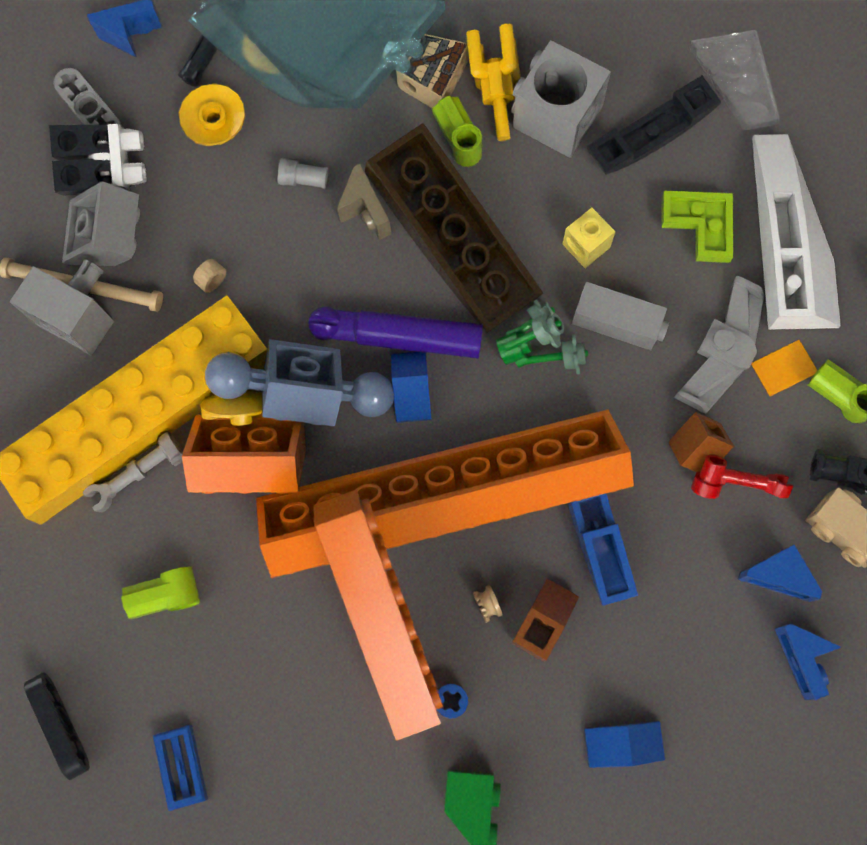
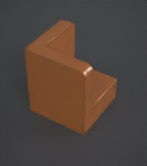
(697, 439)

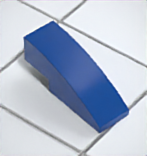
(603, 549)

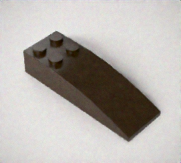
(451, 227)

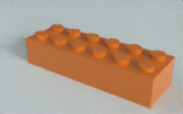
(378, 613)

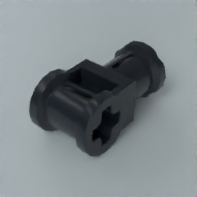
(845, 471)

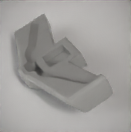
(727, 346)

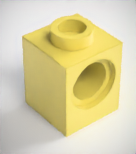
(588, 237)

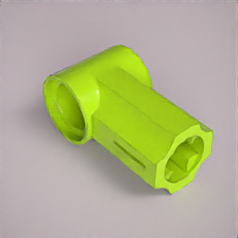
(458, 130)
(841, 390)
(172, 591)

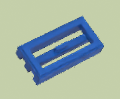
(194, 762)

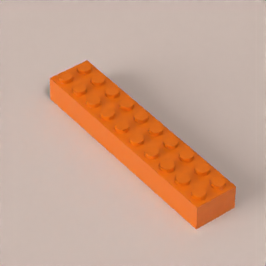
(455, 488)

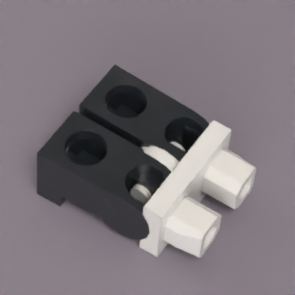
(101, 154)

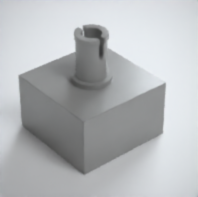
(65, 308)

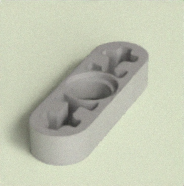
(86, 95)

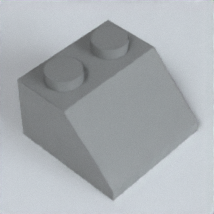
(101, 226)

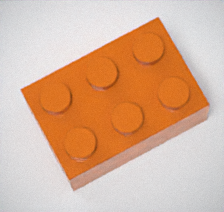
(245, 457)

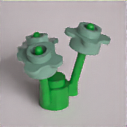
(547, 329)

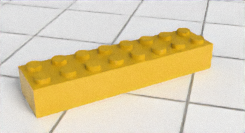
(123, 413)

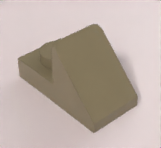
(361, 199)

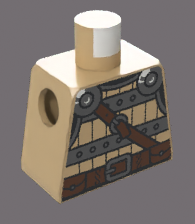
(435, 71)

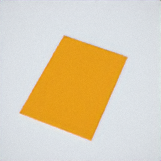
(784, 368)

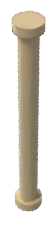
(154, 300)

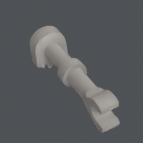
(136, 470)

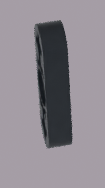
(56, 726)

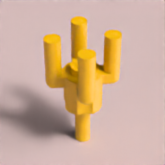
(496, 75)

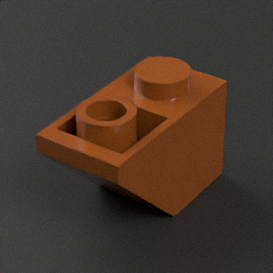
(545, 620)

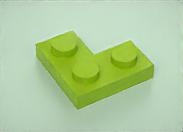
(708, 214)

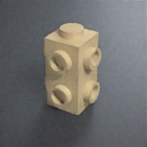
(844, 523)

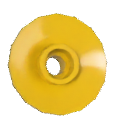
(209, 103)

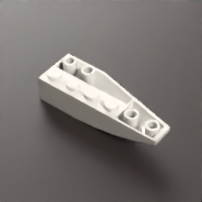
(793, 244)

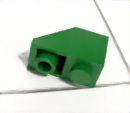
(470, 803)

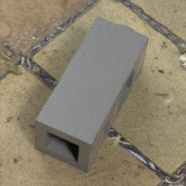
(620, 316)

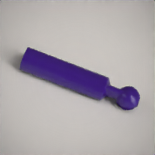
(397, 331)

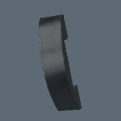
(656, 128)

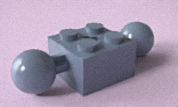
(300, 383)

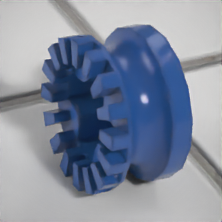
(463, 702)

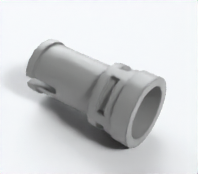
(293, 173)

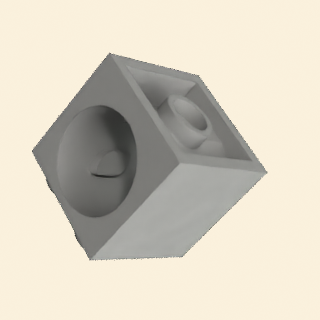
(565, 73)

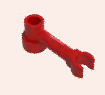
(714, 475)

